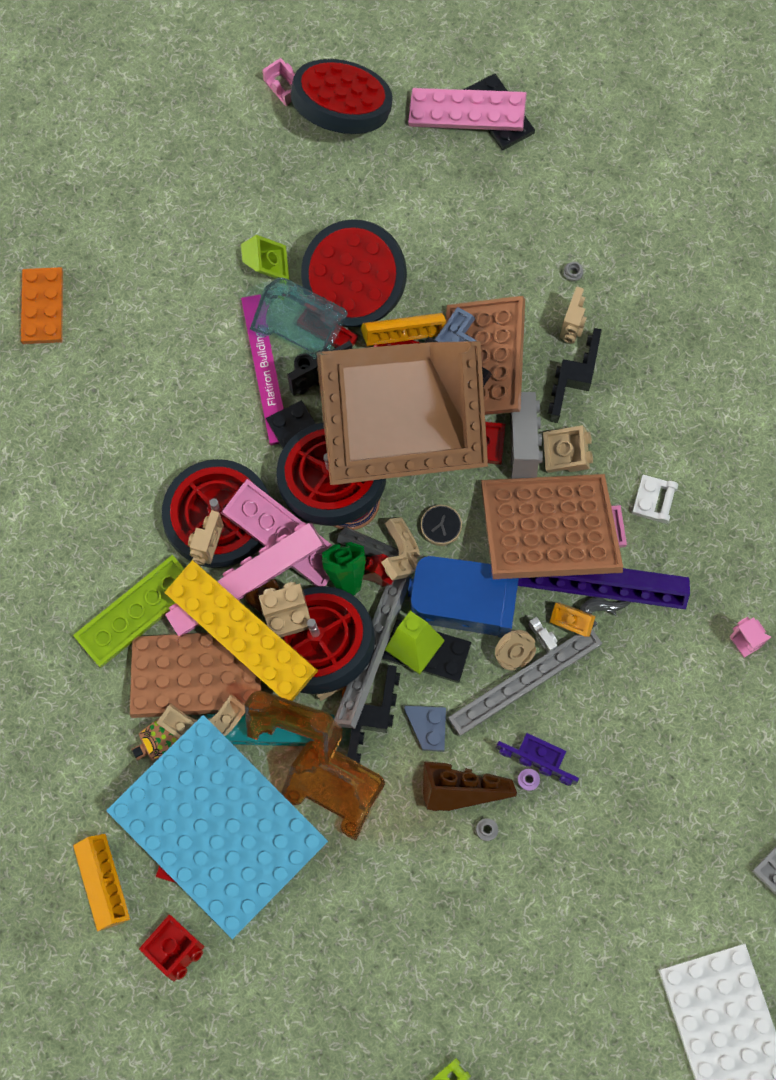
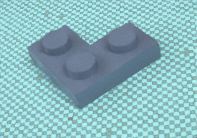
(456, 327)

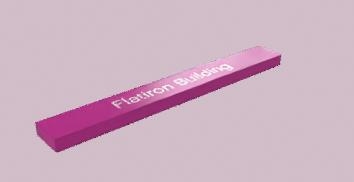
(263, 365)

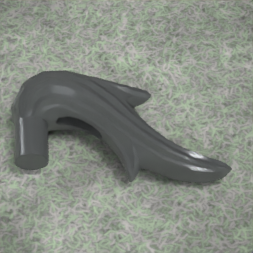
(601, 604)

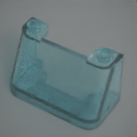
(298, 316)

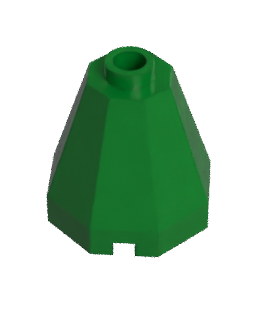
(345, 566)

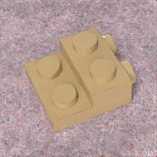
(574, 319)
(567, 449)
(204, 542)
(285, 609)

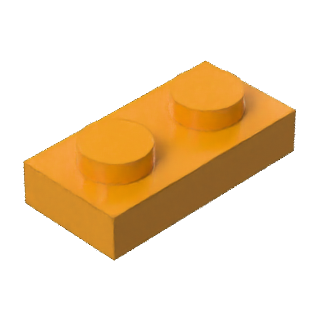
(572, 619)

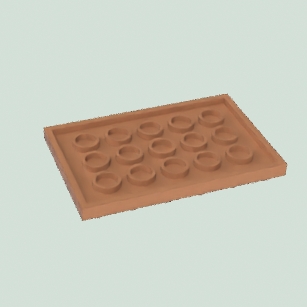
(501, 334)
(188, 672)

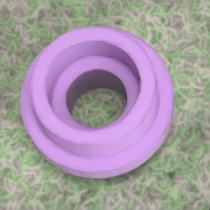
(528, 786)

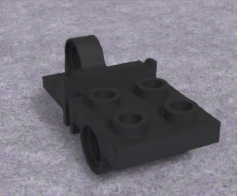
(306, 371)

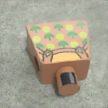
(154, 742)

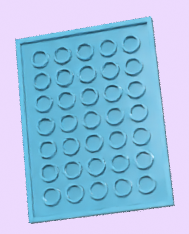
(217, 826)

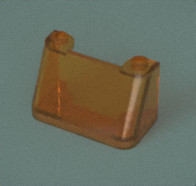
(267, 712)
(339, 787)

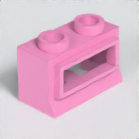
(274, 70)
(749, 636)

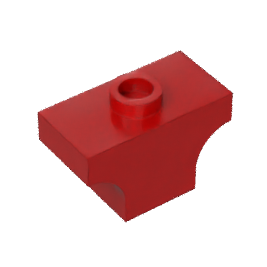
(375, 571)

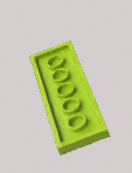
(130, 614)

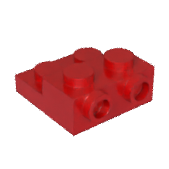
(172, 948)

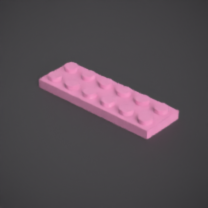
(467, 109)
(267, 521)

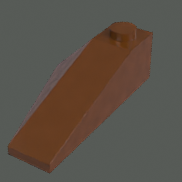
(453, 789)

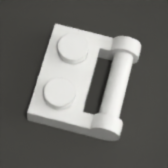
(648, 496)

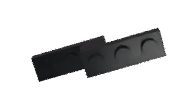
(574, 375)
(375, 717)

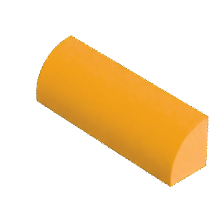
(402, 329)
(101, 882)

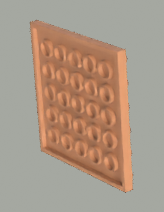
(550, 527)

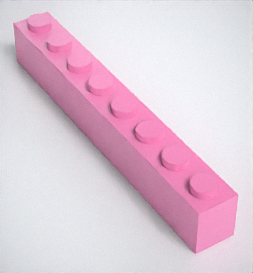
(258, 571)

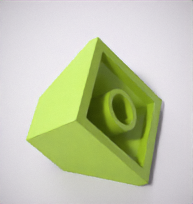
(265, 256)
(414, 643)

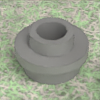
(573, 266)
(484, 836)

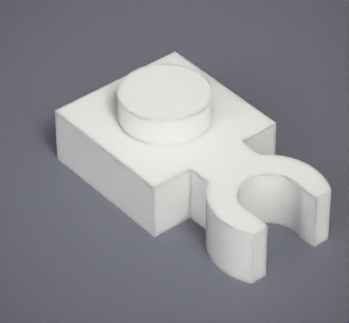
(546, 639)

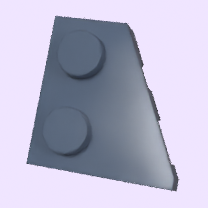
(428, 726)

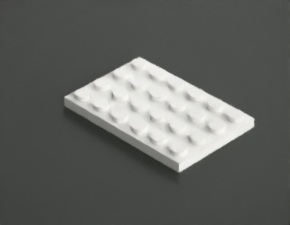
(722, 1016)

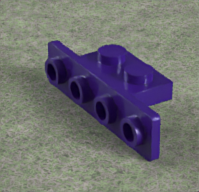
(541, 755)

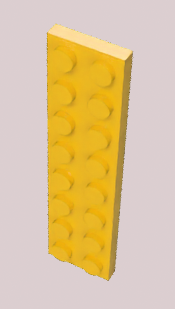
(241, 631)

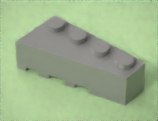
(525, 438)

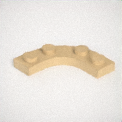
(405, 563)
(225, 720)

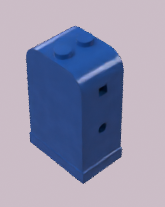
(462, 596)

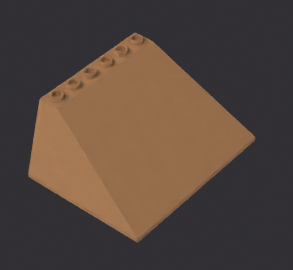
(402, 410)

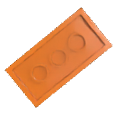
(42, 305)

